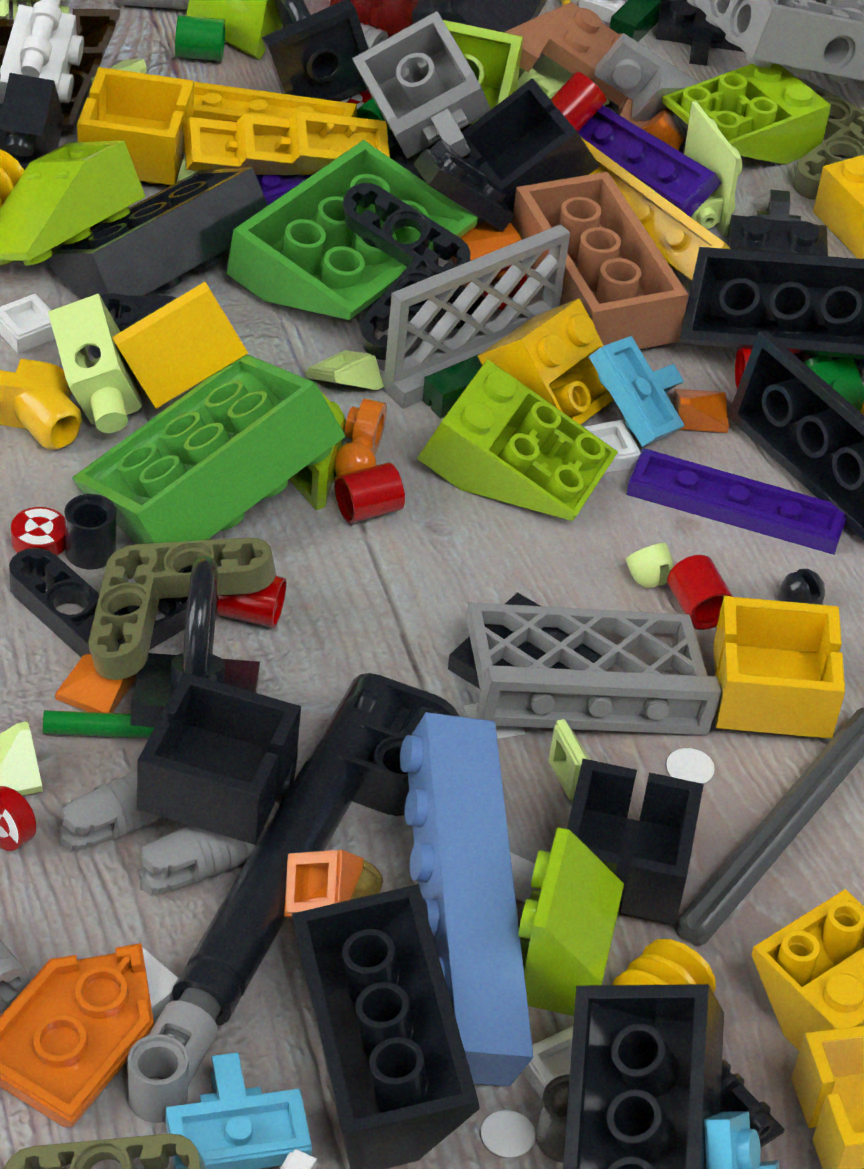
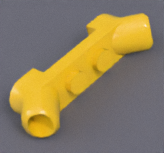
(39, 401)

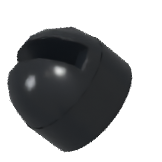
(800, 586)

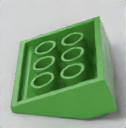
(308, 257)
(214, 453)

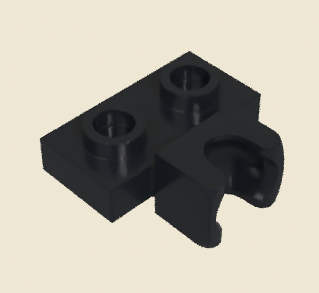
(464, 184)

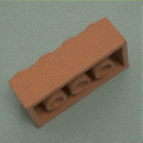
(608, 259)

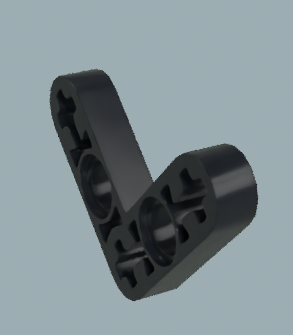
(417, 256)
(67, 586)

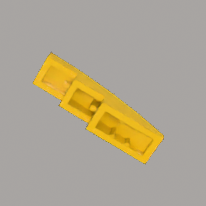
(278, 144)

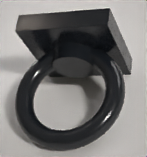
(317, 50)
(163, 671)

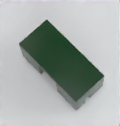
(636, 18)
(448, 384)

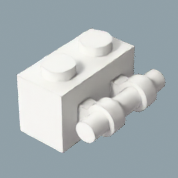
(43, 46)

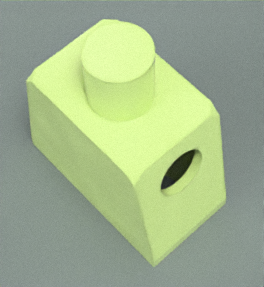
(106, 384)

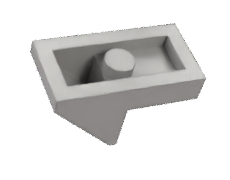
(641, 76)

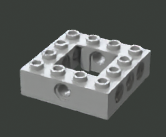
(795, 33)

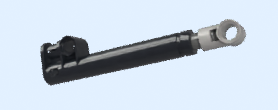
(349, 763)

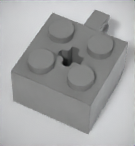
(423, 86)

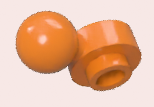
(365, 428)

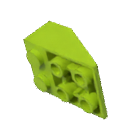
(759, 111)
(65, 197)
(516, 447)

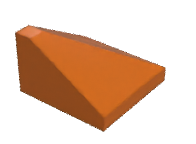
(665, 128)
(702, 410)
(90, 691)
(320, 879)

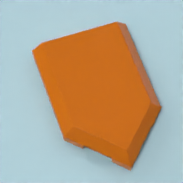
(74, 1031)

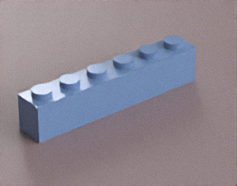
(469, 887)

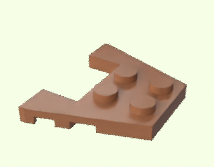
(576, 42)

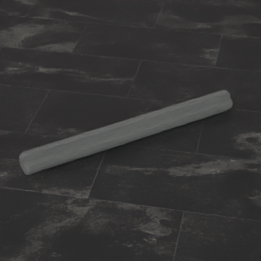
(774, 833)

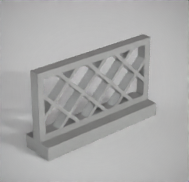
(442, 347)
(587, 693)

